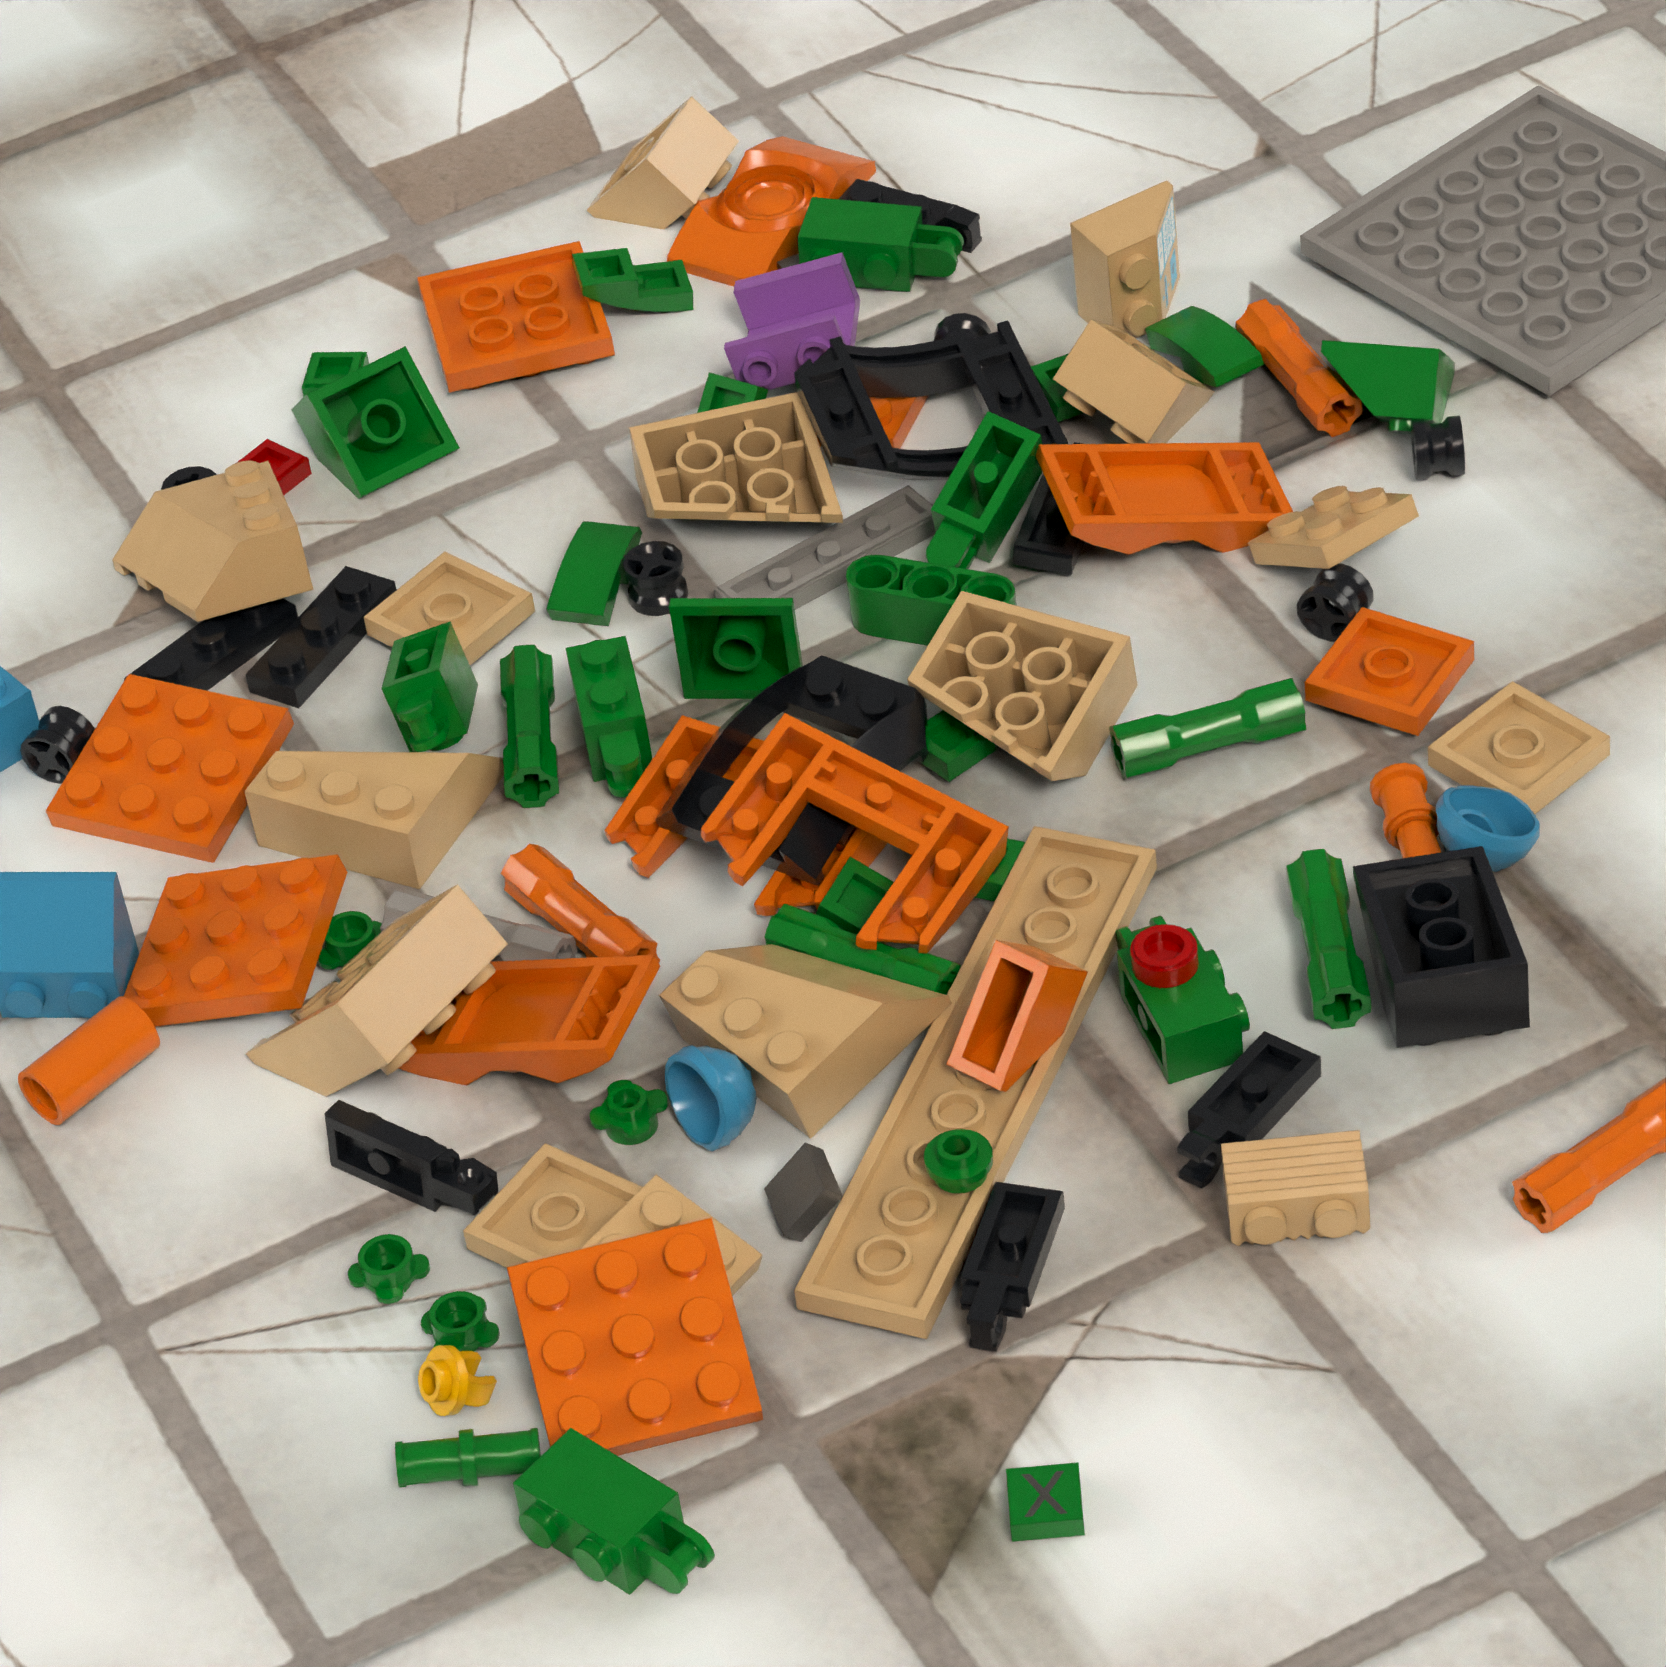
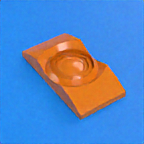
(763, 209)
(1163, 493)
(537, 1020)

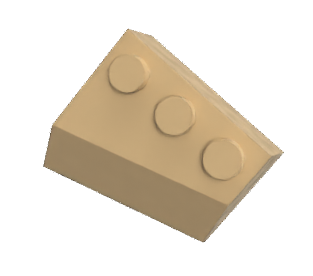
(735, 465)
(218, 543)
(1028, 681)
(374, 809)
(386, 997)
(799, 1024)

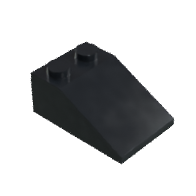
(1443, 947)

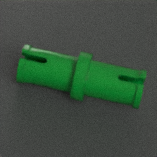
(466, 1457)

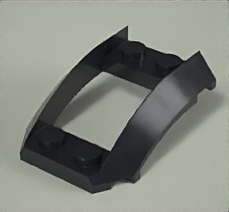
(845, 376)
(863, 705)

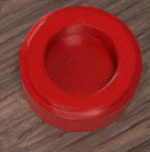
(1164, 956)

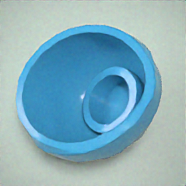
(1487, 818)
(710, 1094)

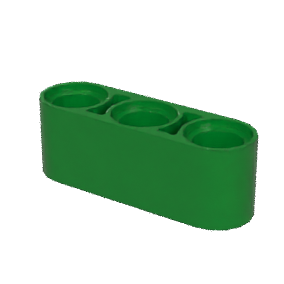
(912, 597)

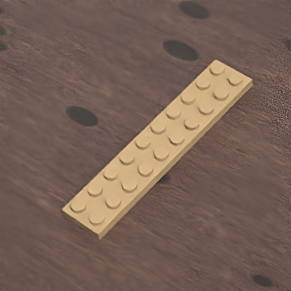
(896, 1232)

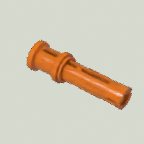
(1409, 817)

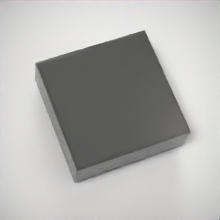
(803, 1192)

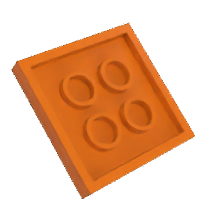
(513, 318)
(169, 767)
(236, 940)
(636, 1340)

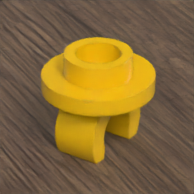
(450, 1381)

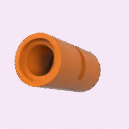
(88, 1060)

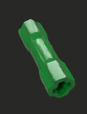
(1164, 740)
(530, 755)
(824, 939)
(1334, 970)

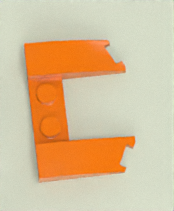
(949, 842)
(654, 845)

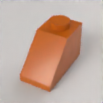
(1015, 1013)

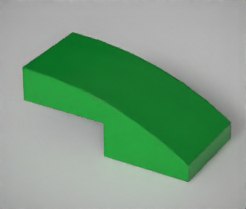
(615, 281)
(1206, 345)
(592, 573)

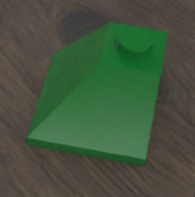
(1395, 380)
(375, 424)
(733, 645)

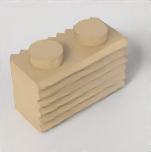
(1296, 1187)

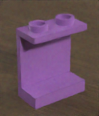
(792, 319)

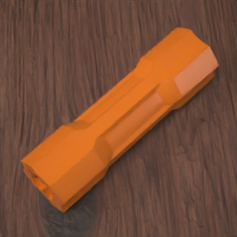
(1316, 388)
(550, 891)
(1572, 1179)

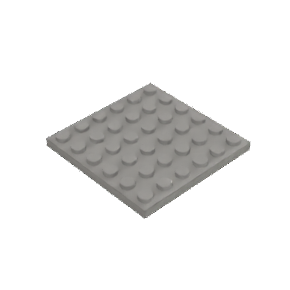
(1517, 239)

